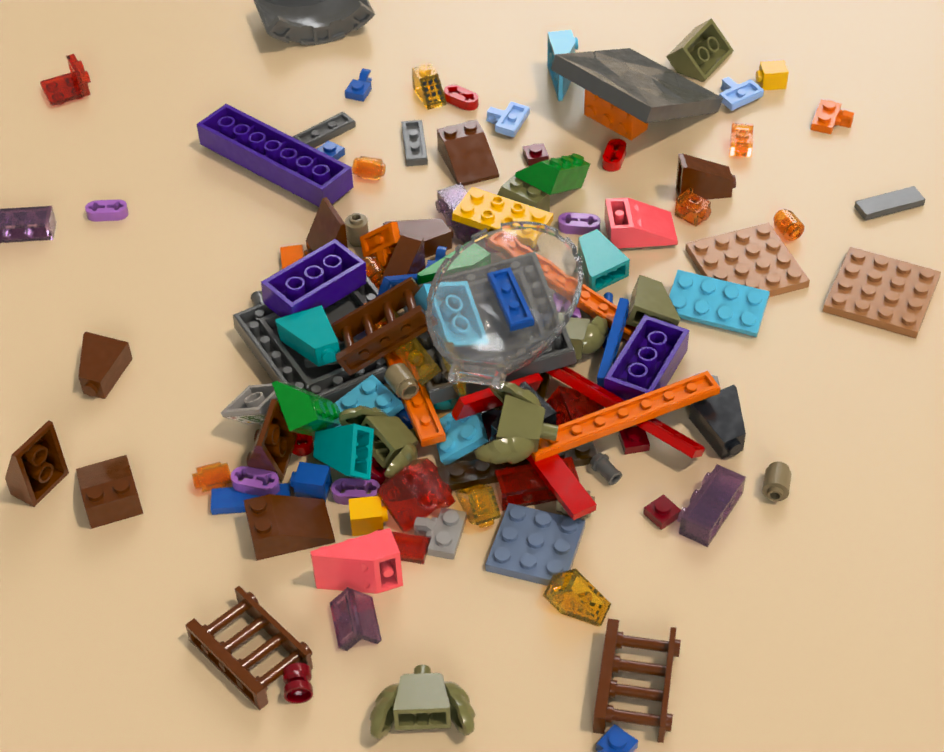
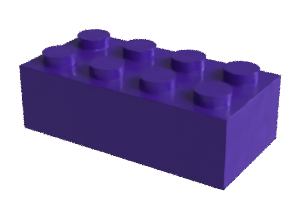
(314, 280)
(647, 359)

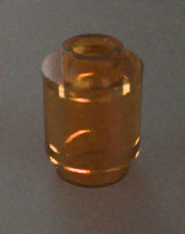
(368, 168)
(788, 224)
(374, 270)
(211, 476)

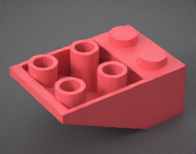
(638, 224)
(360, 563)

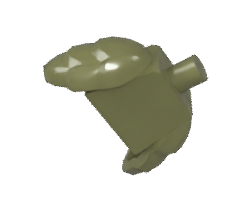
(586, 335)
(518, 428)
(392, 439)
(422, 703)

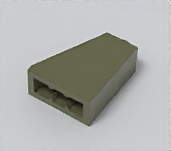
(651, 300)

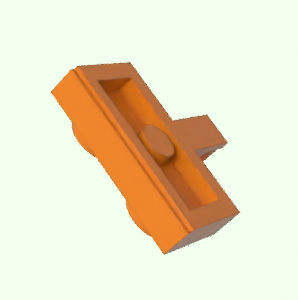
(829, 115)
(381, 242)

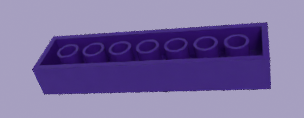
(275, 155)

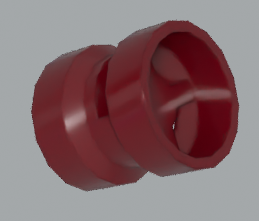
(297, 681)

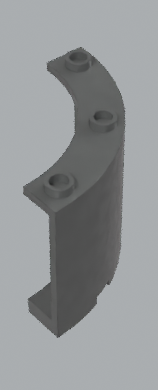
(313, 20)

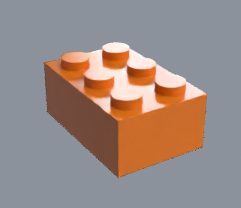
(613, 117)

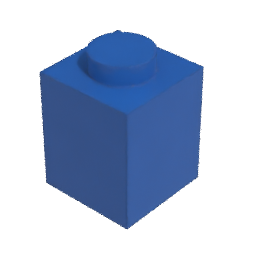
(311, 480)

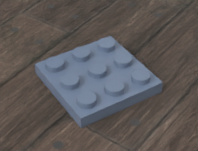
(534, 544)

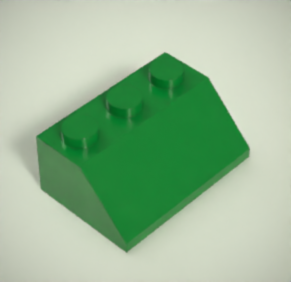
(556, 174)
(304, 410)

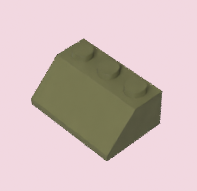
(700, 51)

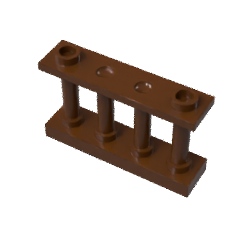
(385, 339)
(238, 670)
(609, 688)

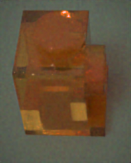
(741, 139)
(692, 207)

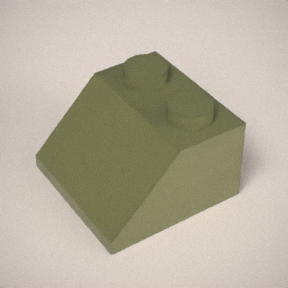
(525, 193)

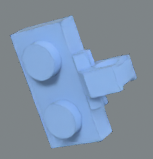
(738, 95)
(509, 120)

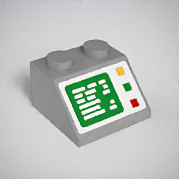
(251, 404)

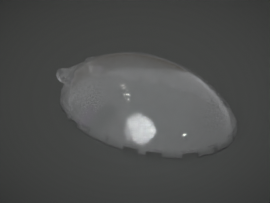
(467, 318)

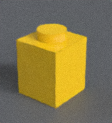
(772, 75)
(367, 515)

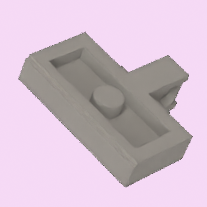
(443, 532)

